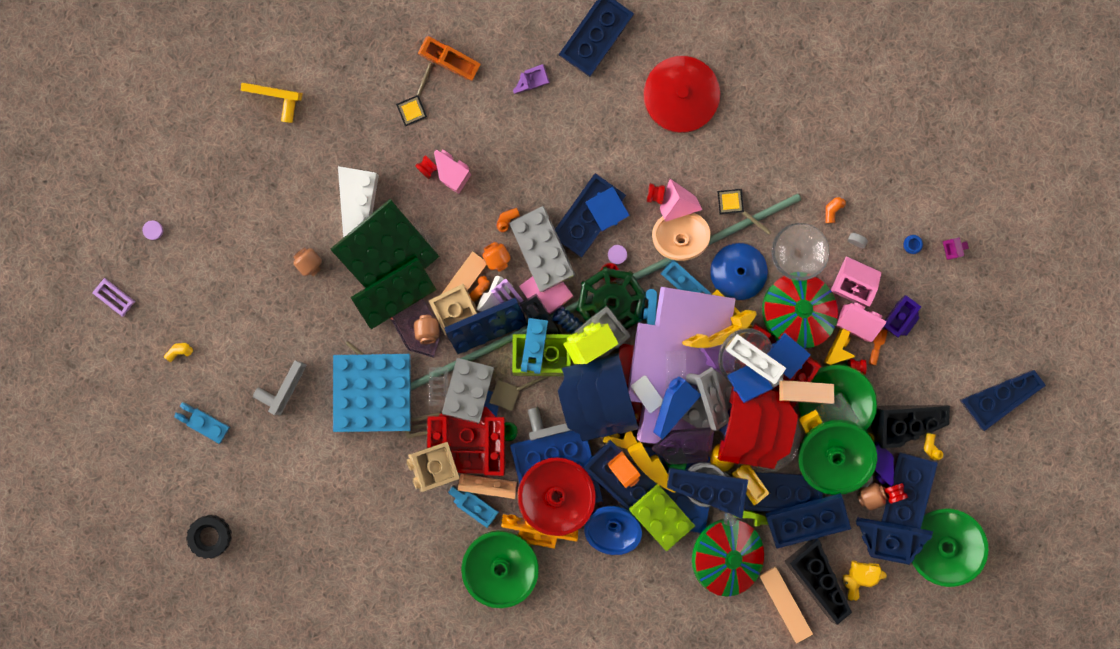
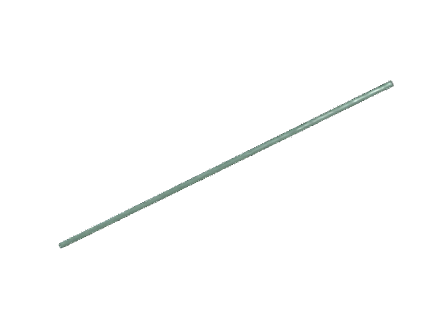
(638, 275)

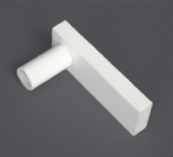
(755, 359)

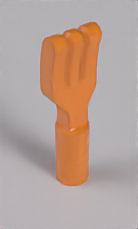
(878, 341)

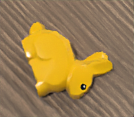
(862, 575)

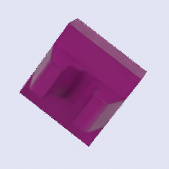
(954, 248)

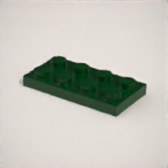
(393, 293)

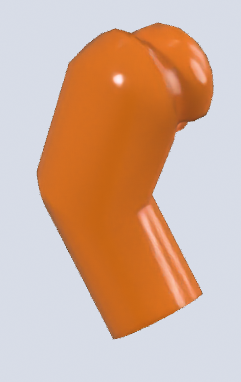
(832, 207)
(505, 218)
(483, 285)

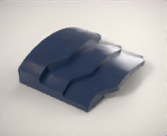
(597, 398)

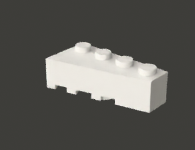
(356, 196)

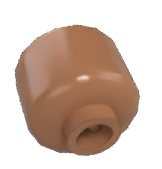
(307, 262)
(426, 329)
(873, 496)

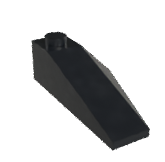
(902, 423)

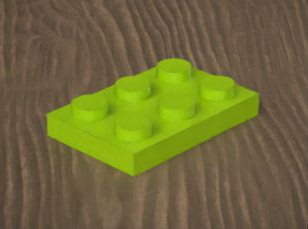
(662, 517)

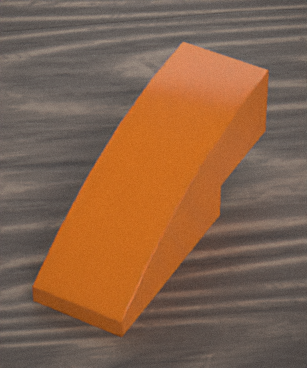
(448, 58)

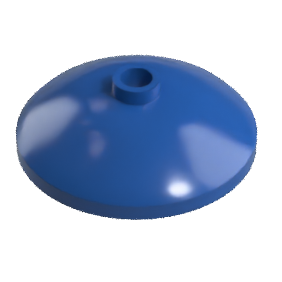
(725, 274)
(610, 537)

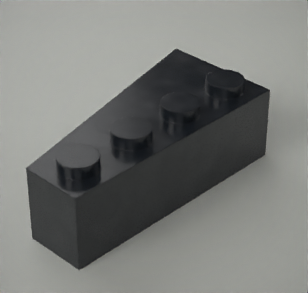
(815, 574)

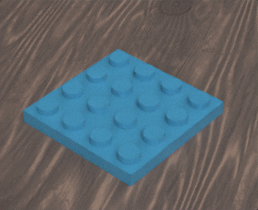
(371, 392)

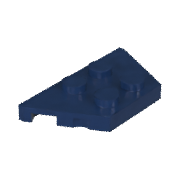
(892, 541)

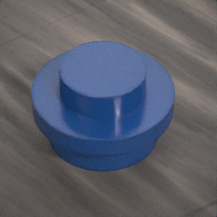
(913, 244)

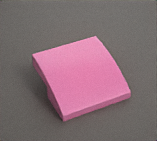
(551, 298)

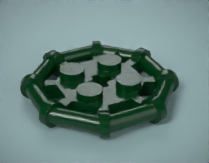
(612, 290)

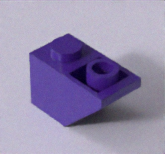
(884, 466)

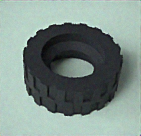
(198, 547)

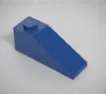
(676, 402)

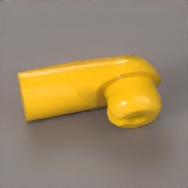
(178, 349)
(930, 449)

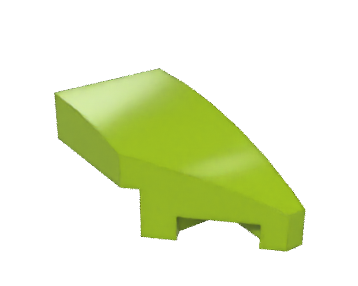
(758, 519)

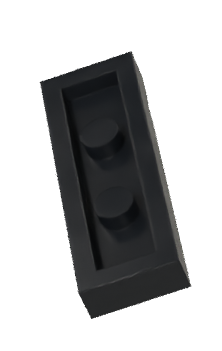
(535, 309)

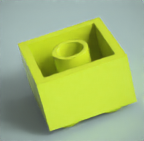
(591, 343)

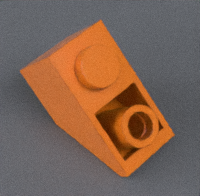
(624, 470)

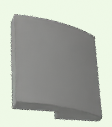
(606, 316)

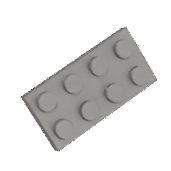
(542, 249)

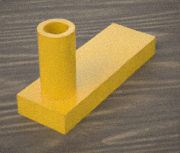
(289, 98)

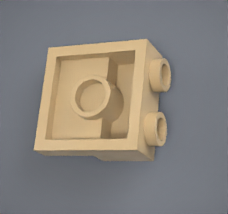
(453, 306)
(432, 467)

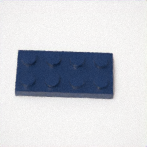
(596, 35)
(578, 226)
(486, 326)
(600, 471)
(917, 477)
(784, 491)
(808, 521)

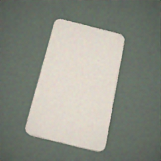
(647, 394)

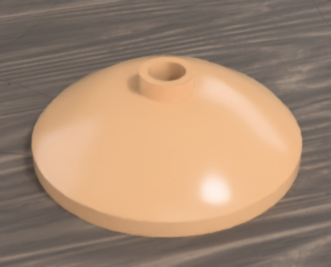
(689, 228)

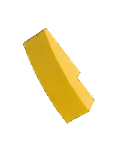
(649, 465)

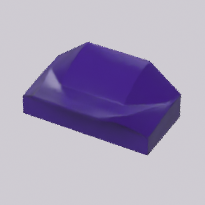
(902, 317)

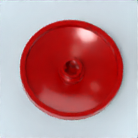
(681, 94)
(556, 496)

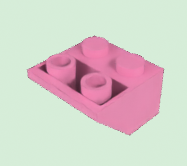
(451, 173)
(856, 282)
(860, 322)

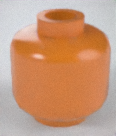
(496, 256)

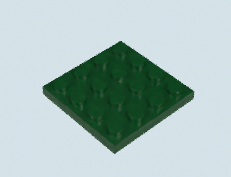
(382, 245)

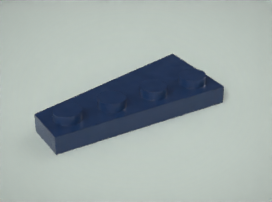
(997, 401)
(714, 490)

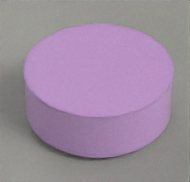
(152, 230)
(617, 254)

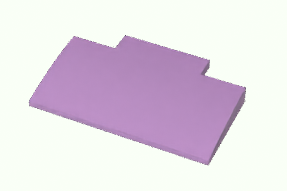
(677, 318)

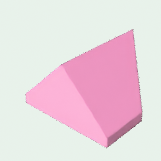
(678, 202)

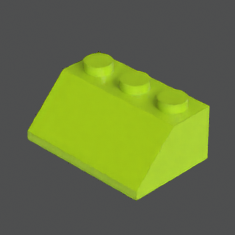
(554, 355)

